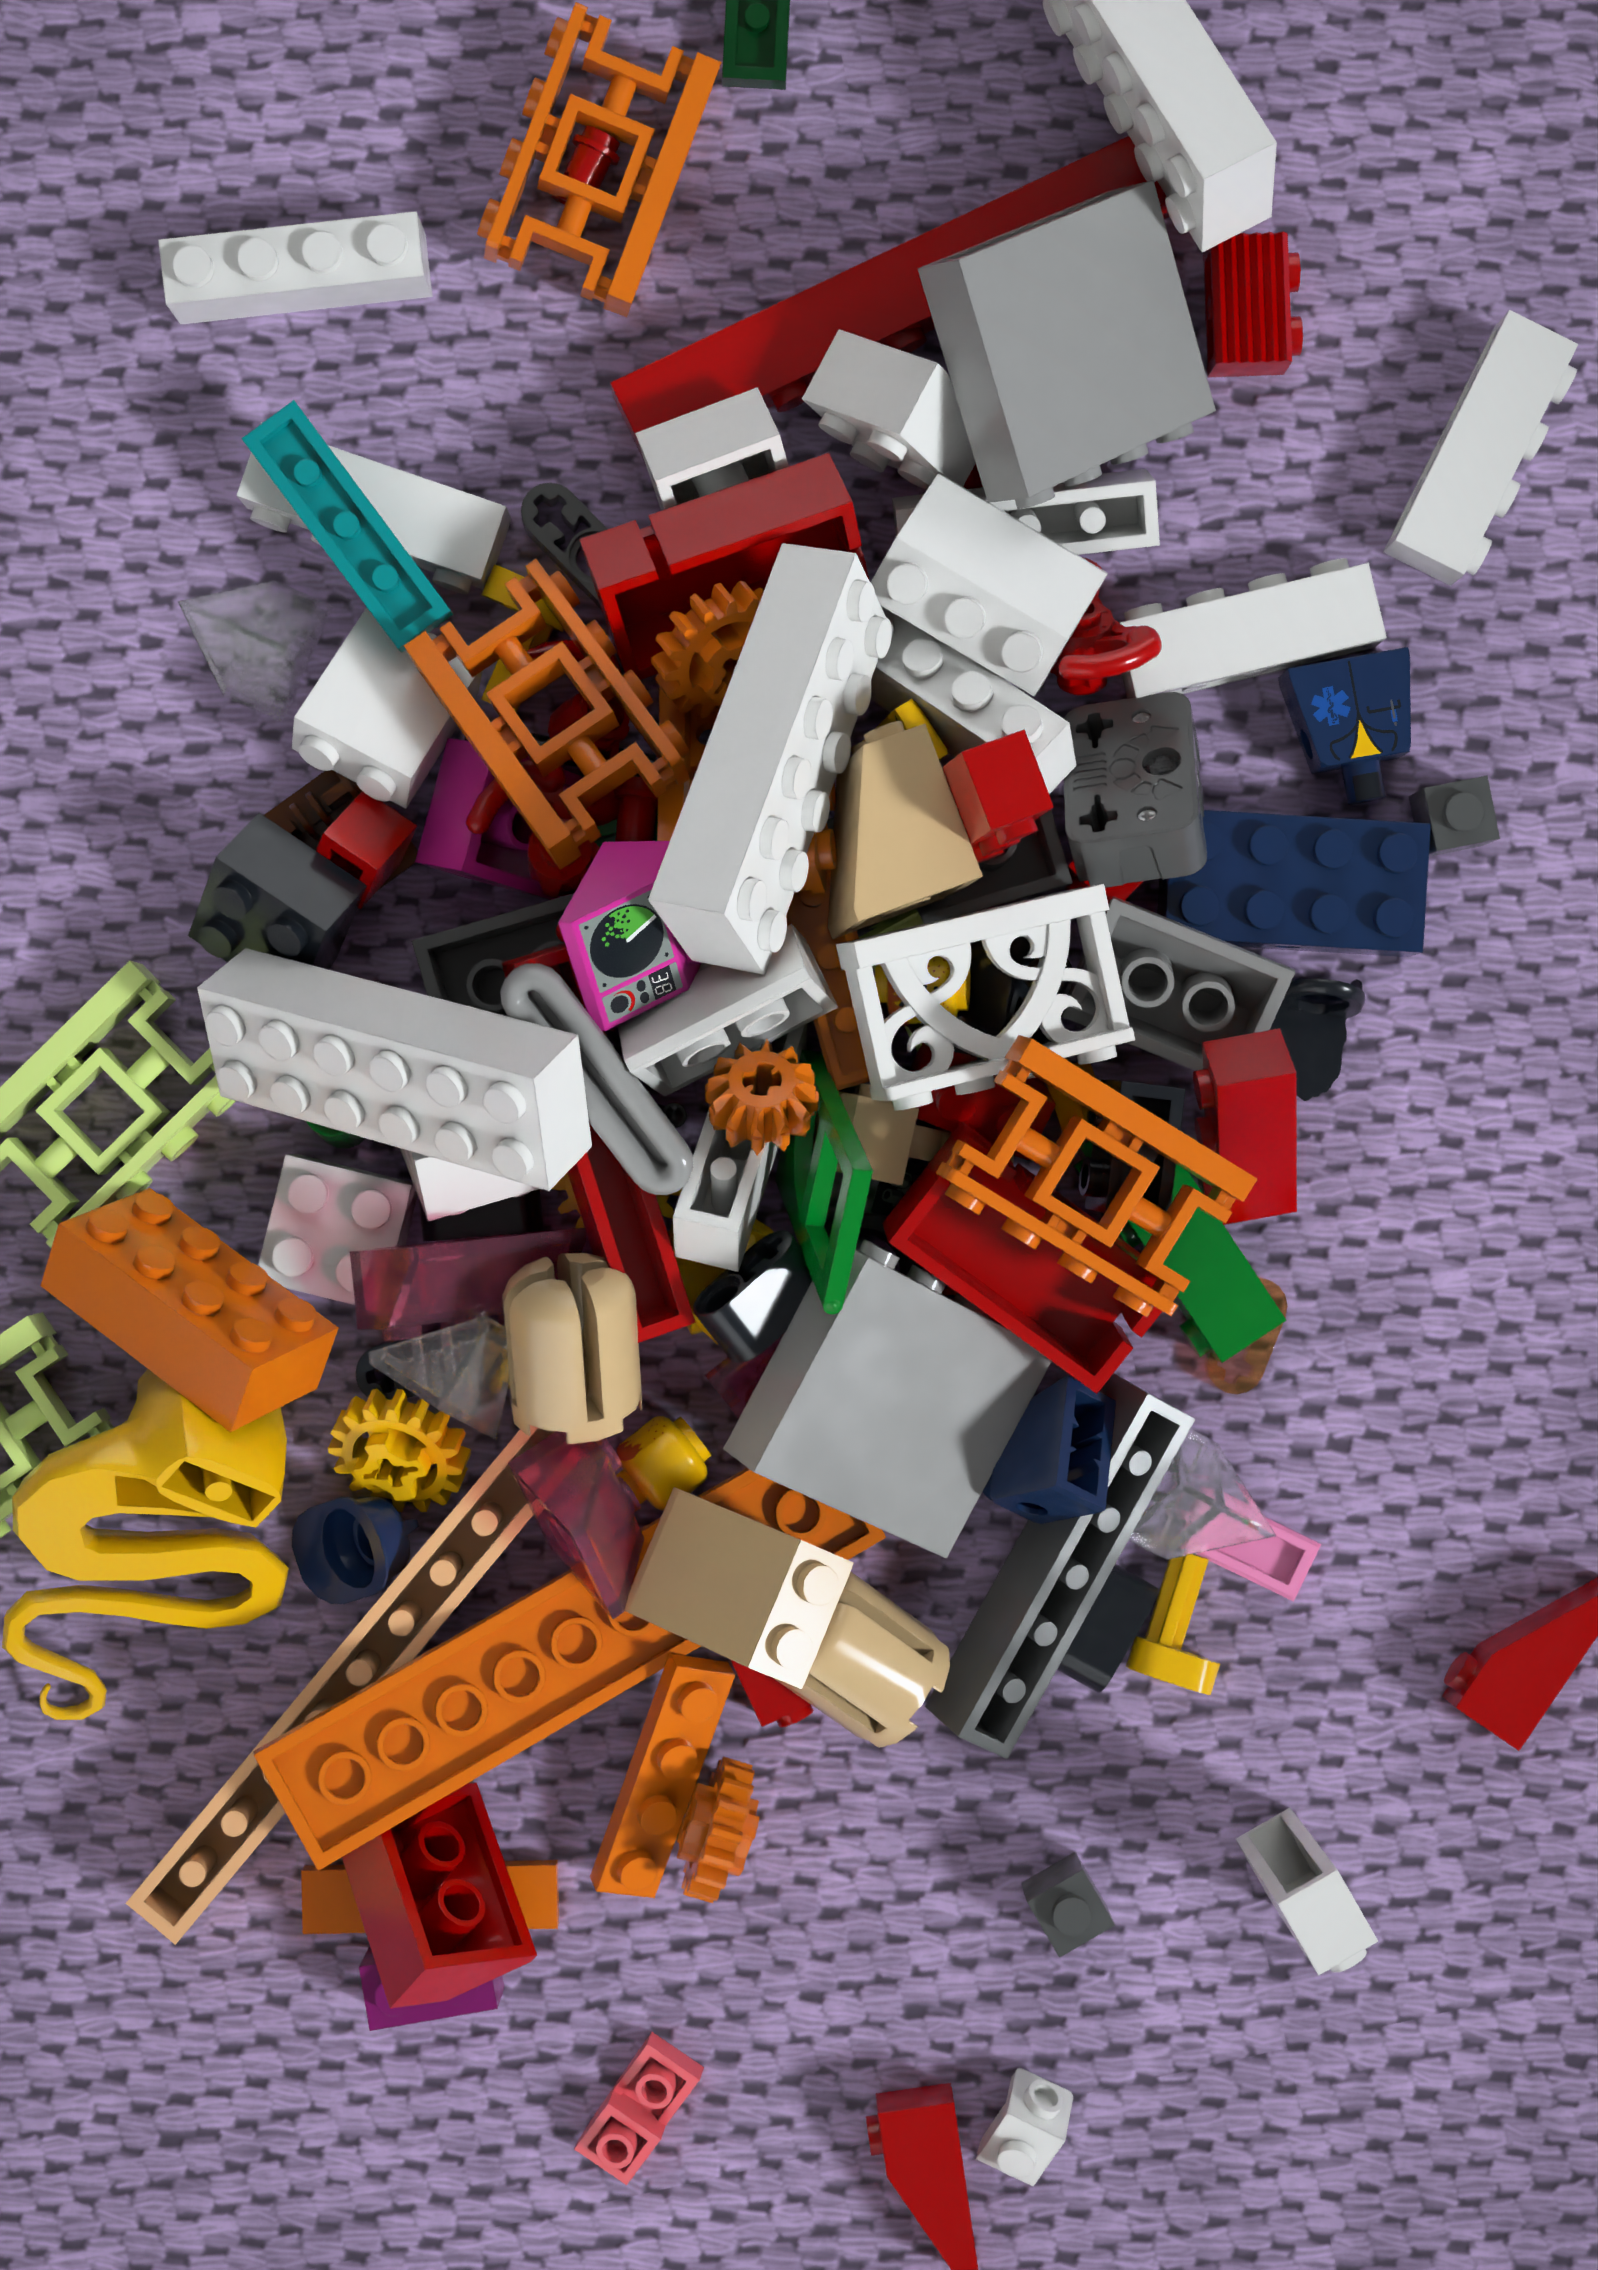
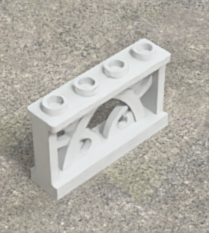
(905, 958)

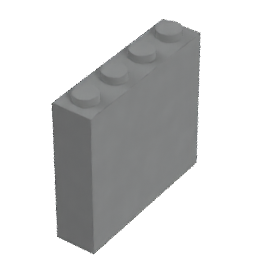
(1068, 344)
(890, 1402)

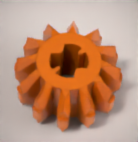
(761, 1096)

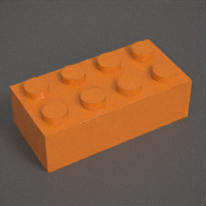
(189, 1307)

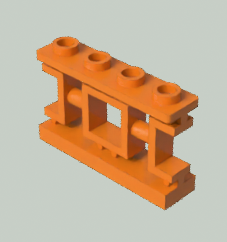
(645, 178)
(507, 739)
(1121, 1134)

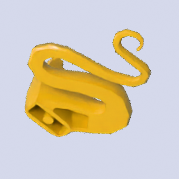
(155, 1463)

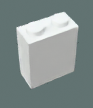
(376, 716)

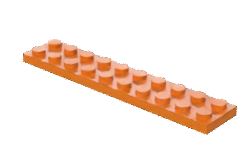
(497, 1690)

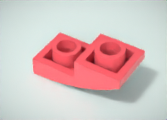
(639, 2108)

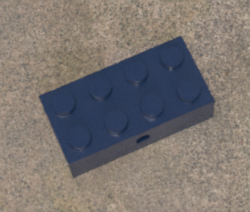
(1307, 884)

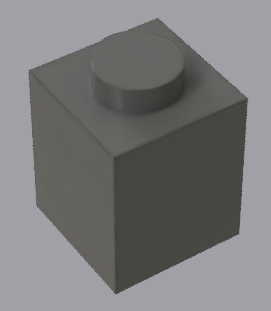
(1458, 813)
(1067, 1904)

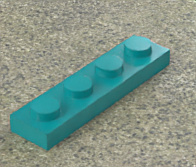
(347, 525)

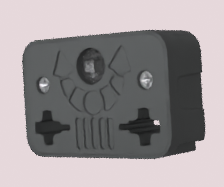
(1135, 791)

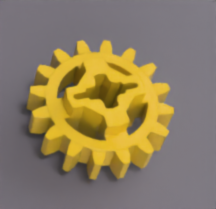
(399, 1450)

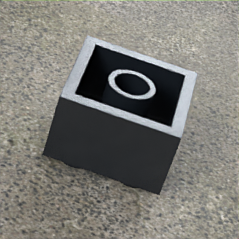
(275, 899)

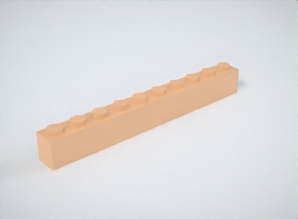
(379, 1644)

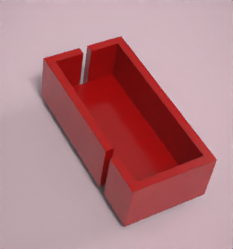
(709, 542)
(1012, 1281)

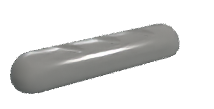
(615, 1098)

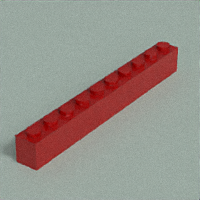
(872, 300)

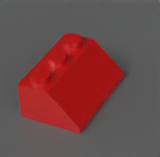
(439, 1902)

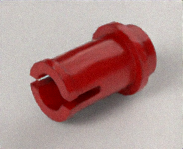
(591, 158)
(636, 811)

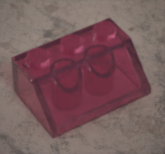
(446, 1279)

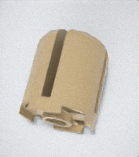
(572, 1347)
(874, 1666)

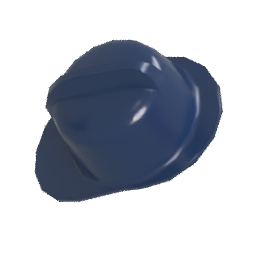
(351, 1547)

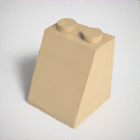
(895, 831)
(738, 1587)

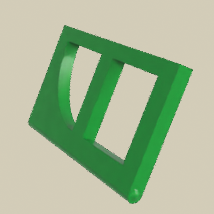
(806, 1185)

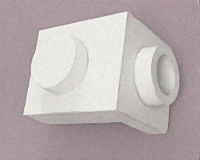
(1027, 2128)

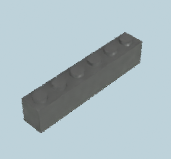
(1054, 1582)

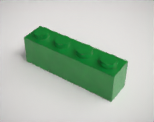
(1225, 1297)

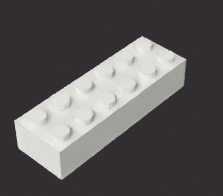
(1179, 109)
(772, 760)
(398, 1067)

